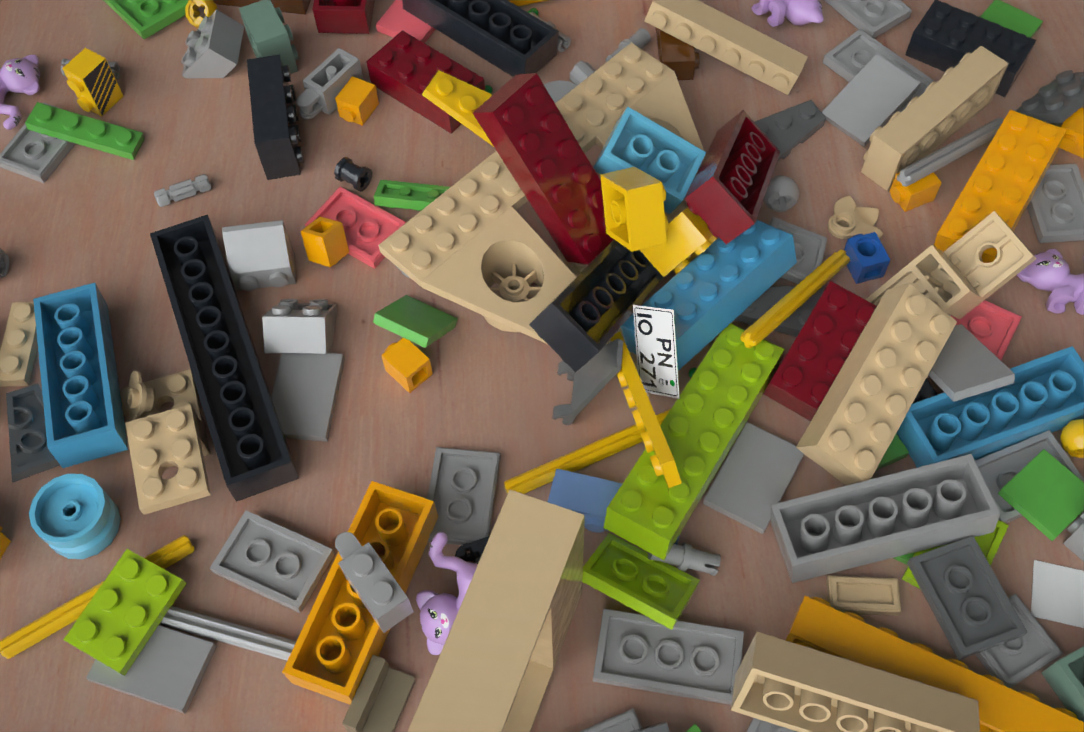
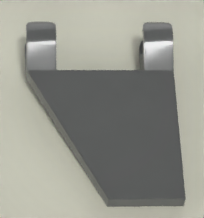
(589, 379)

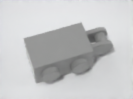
(327, 82)
(372, 582)

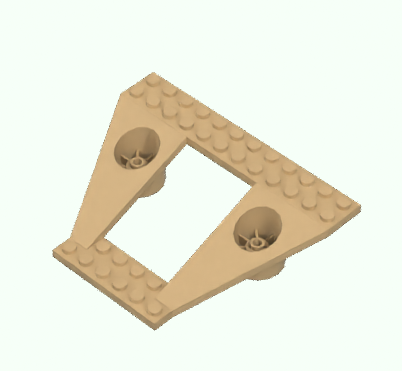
(478, 237)

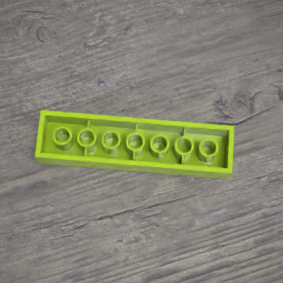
(699, 435)

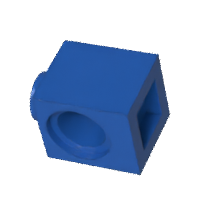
(867, 257)

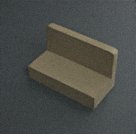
(379, 698)

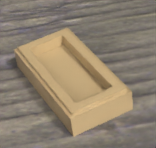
(864, 595)

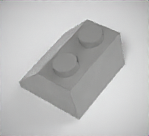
(259, 255)

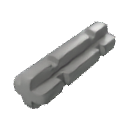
(182, 190)

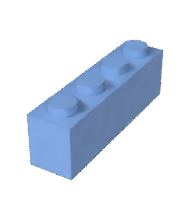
(584, 495)

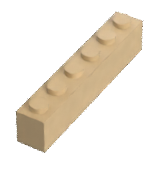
(728, 41)

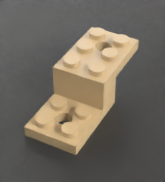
(959, 277)
(169, 440)

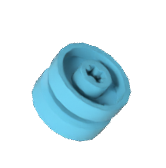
(74, 516)

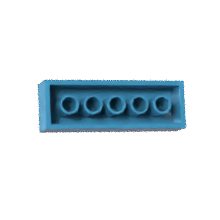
(720, 286)
(79, 376)
(1041, 399)

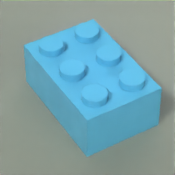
(655, 151)

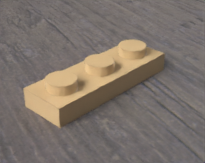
(18, 346)

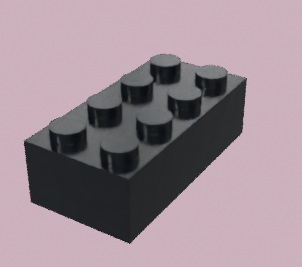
(950, 33)
(274, 117)

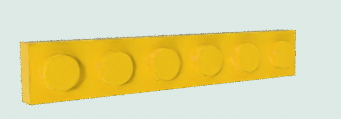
(645, 417)

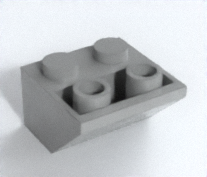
(213, 47)
(299, 327)

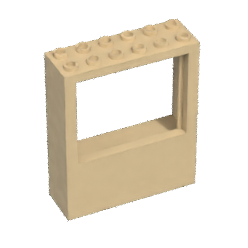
(508, 623)

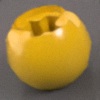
(192, 10)
(1073, 438)

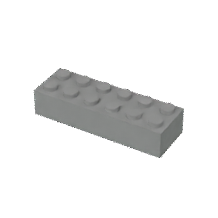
(883, 518)

